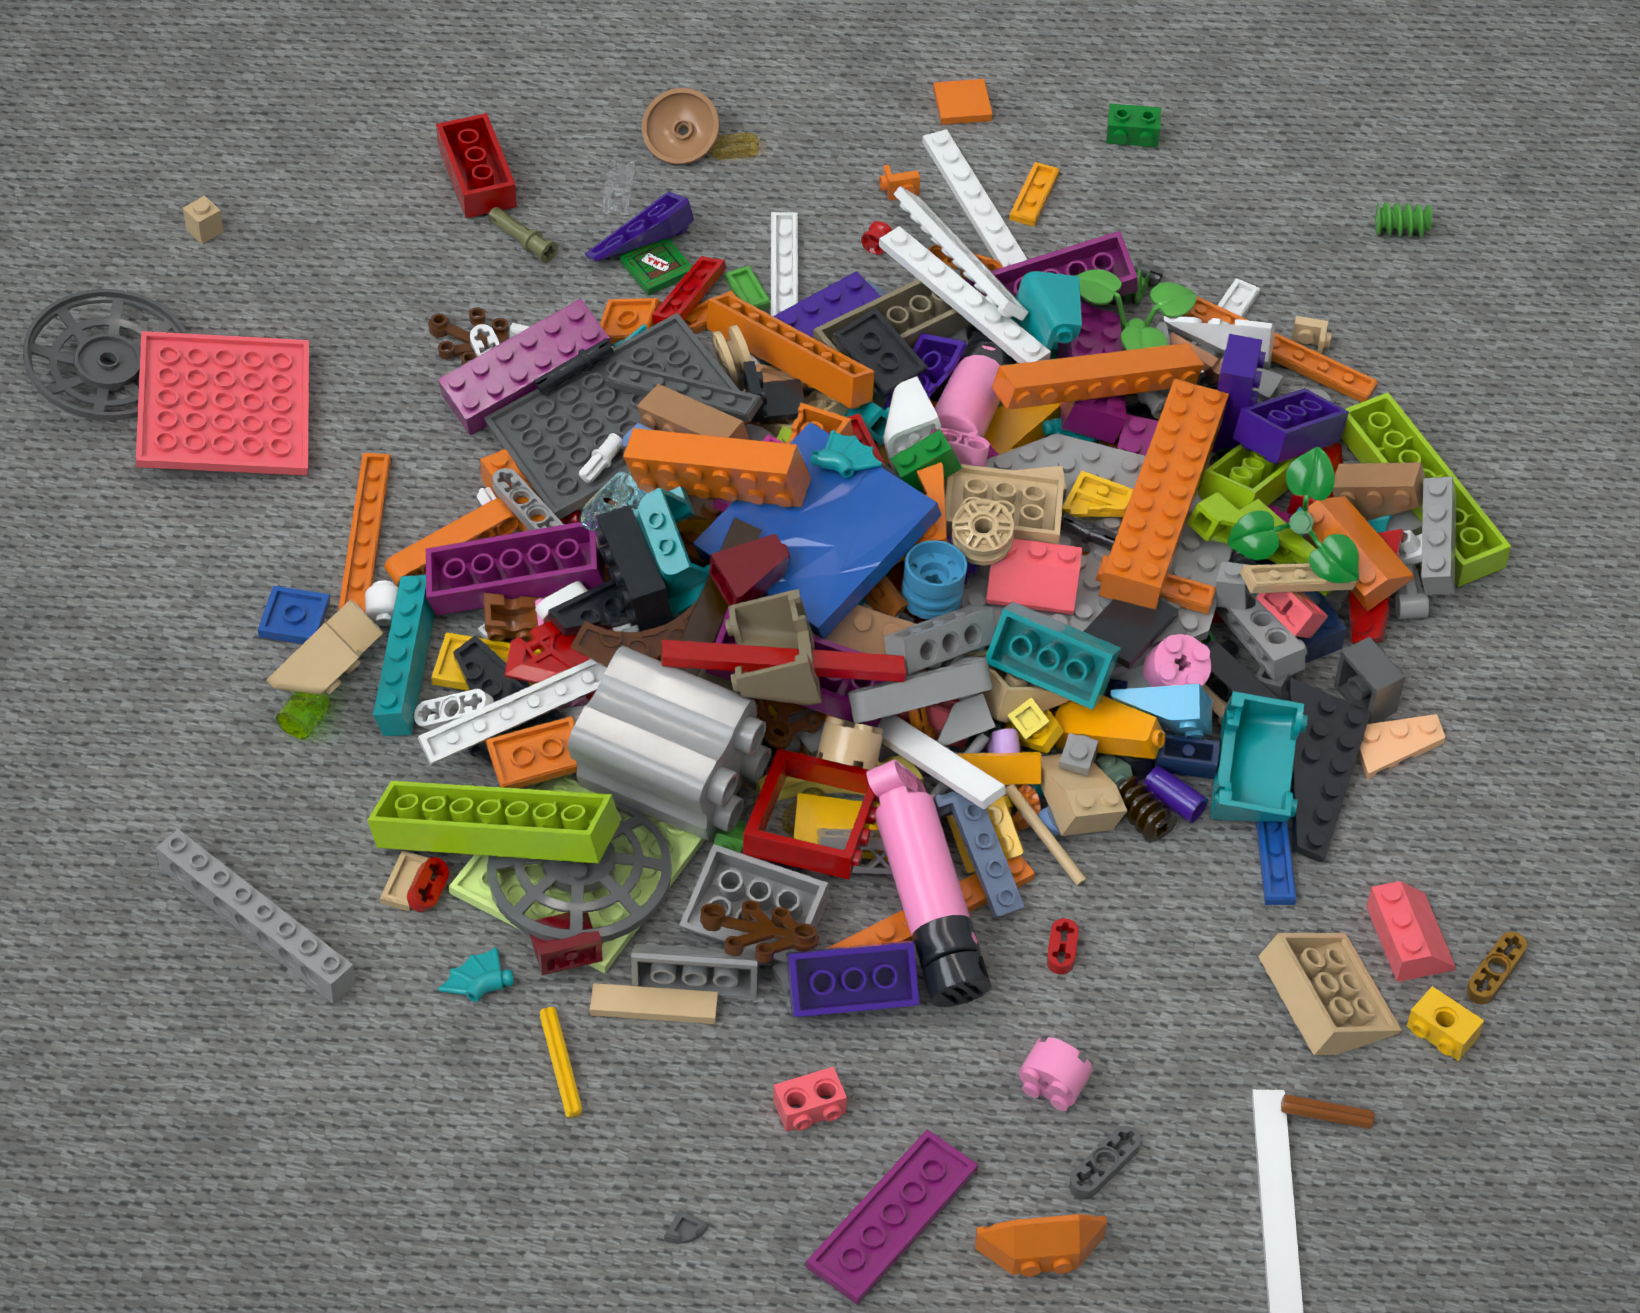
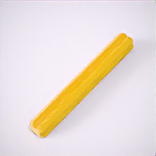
(561, 1062)

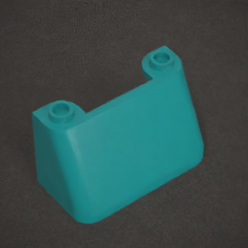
(1052, 308)
(1256, 759)

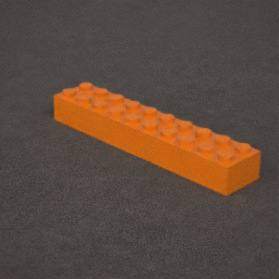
(1163, 495)

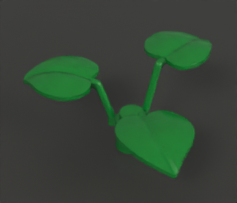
(1257, 537)

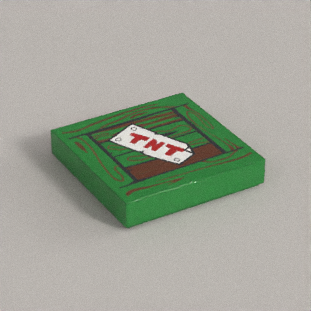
(656, 265)

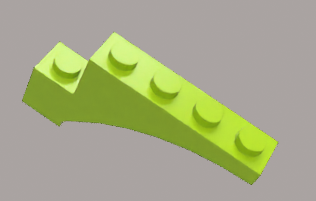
(1216, 517)

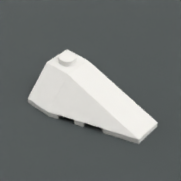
(1216, 333)

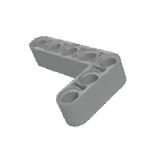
(950, 682)

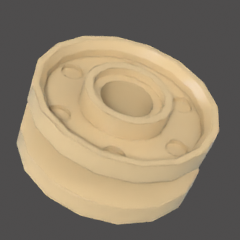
(732, 352)
(988, 517)

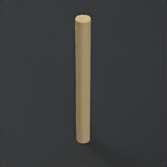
(1045, 835)

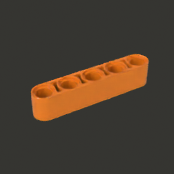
(484, 522)

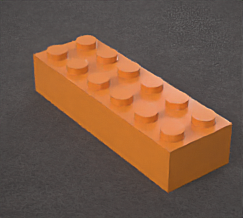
(718, 467)

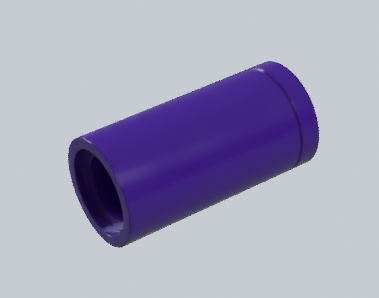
(1176, 794)

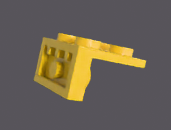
(1004, 829)

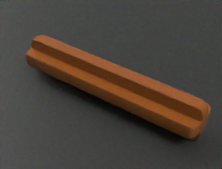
(1327, 1111)

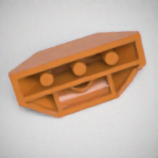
(1041, 1243)

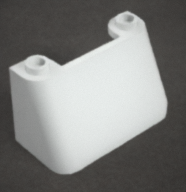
(909, 418)

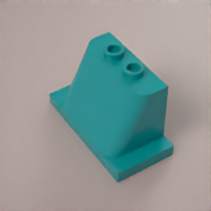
(657, 519)

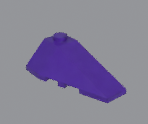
(658, 221)
(941, 358)

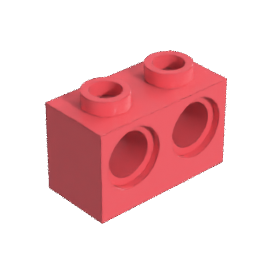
(1294, 611)
(807, 1093)

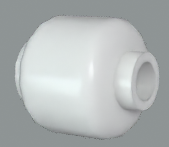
(380, 602)

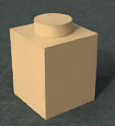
(203, 219)

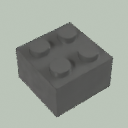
(1369, 679)

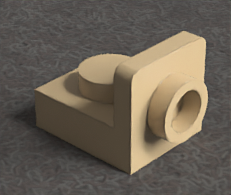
(1311, 332)

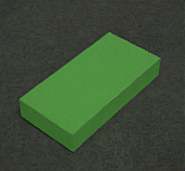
(747, 287)

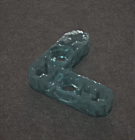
(615, 490)

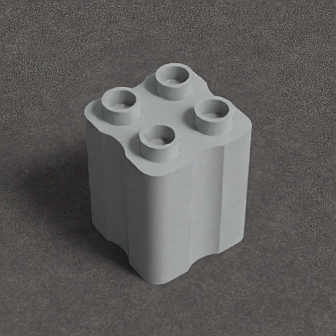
(669, 744)

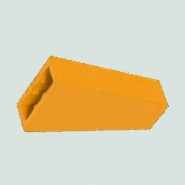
(1019, 426)
(1115, 726)

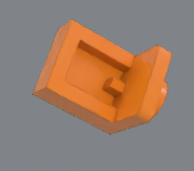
(891, 182)

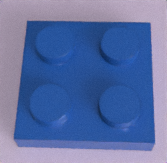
(293, 614)

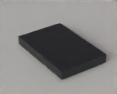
(880, 348)
(1131, 627)

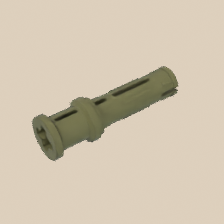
(530, 239)

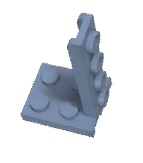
(983, 851)

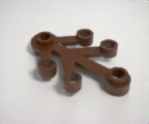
(440, 326)
(779, 731)
(798, 936)

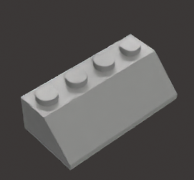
(695, 970)

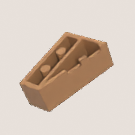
(1380, 487)

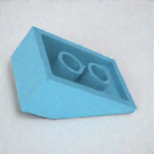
(1177, 707)

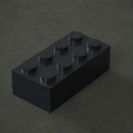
(633, 569)

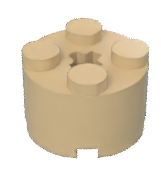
(850, 743)

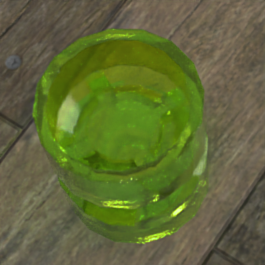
(302, 713)

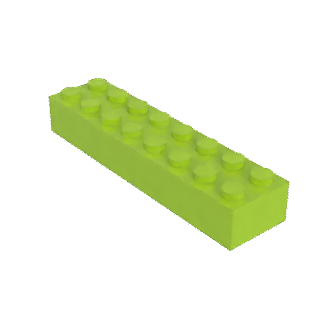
(1384, 434)
(494, 821)

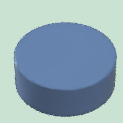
(1048, 819)

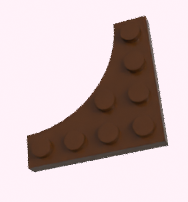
(601, 644)

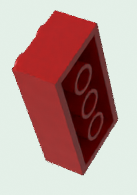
(476, 165)

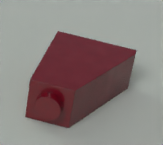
(749, 568)

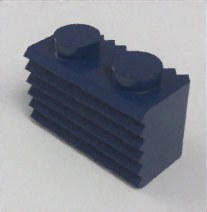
(1189, 756)

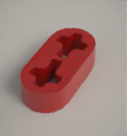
(433, 887)
(1068, 946)

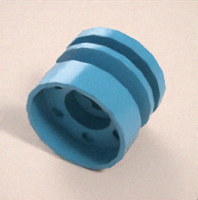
(933, 579)

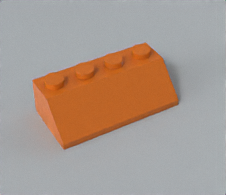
(1379, 567)

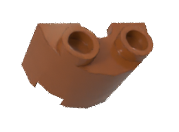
(509, 617)

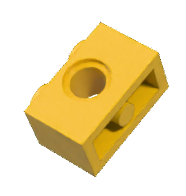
(1437, 1010)

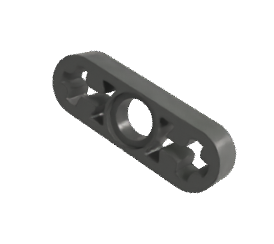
(1105, 1149)

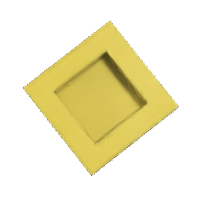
(1028, 718)

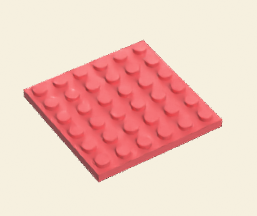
(223, 403)

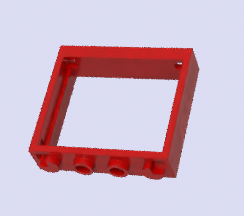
(802, 853)

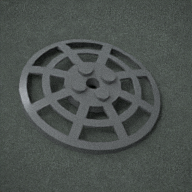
(95, 349)
(585, 878)

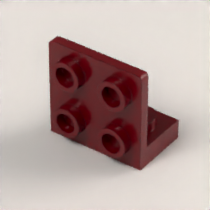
(567, 952)

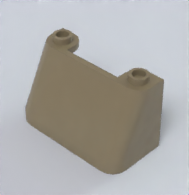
(782, 623)

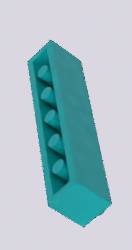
(404, 658)

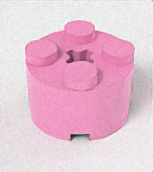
(1176, 653)
(1054, 1072)

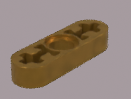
(1496, 980)

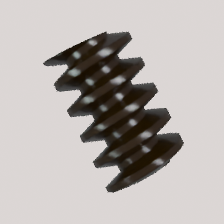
(1144, 811)

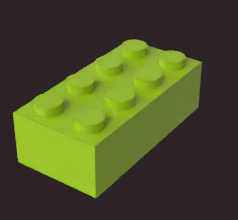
(1245, 477)

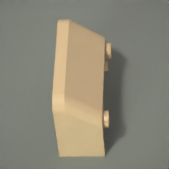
(328, 653)

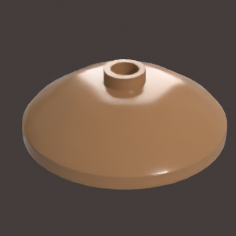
(672, 113)

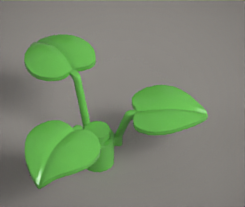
(1172, 299)

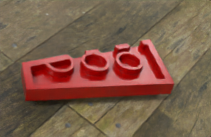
(1373, 622)

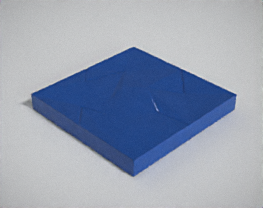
(838, 538)

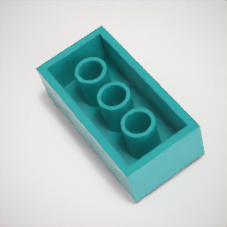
(1052, 655)

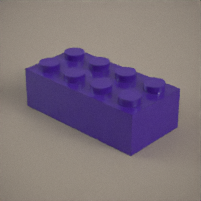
(829, 303)
(1239, 379)
(1290, 425)
(852, 978)

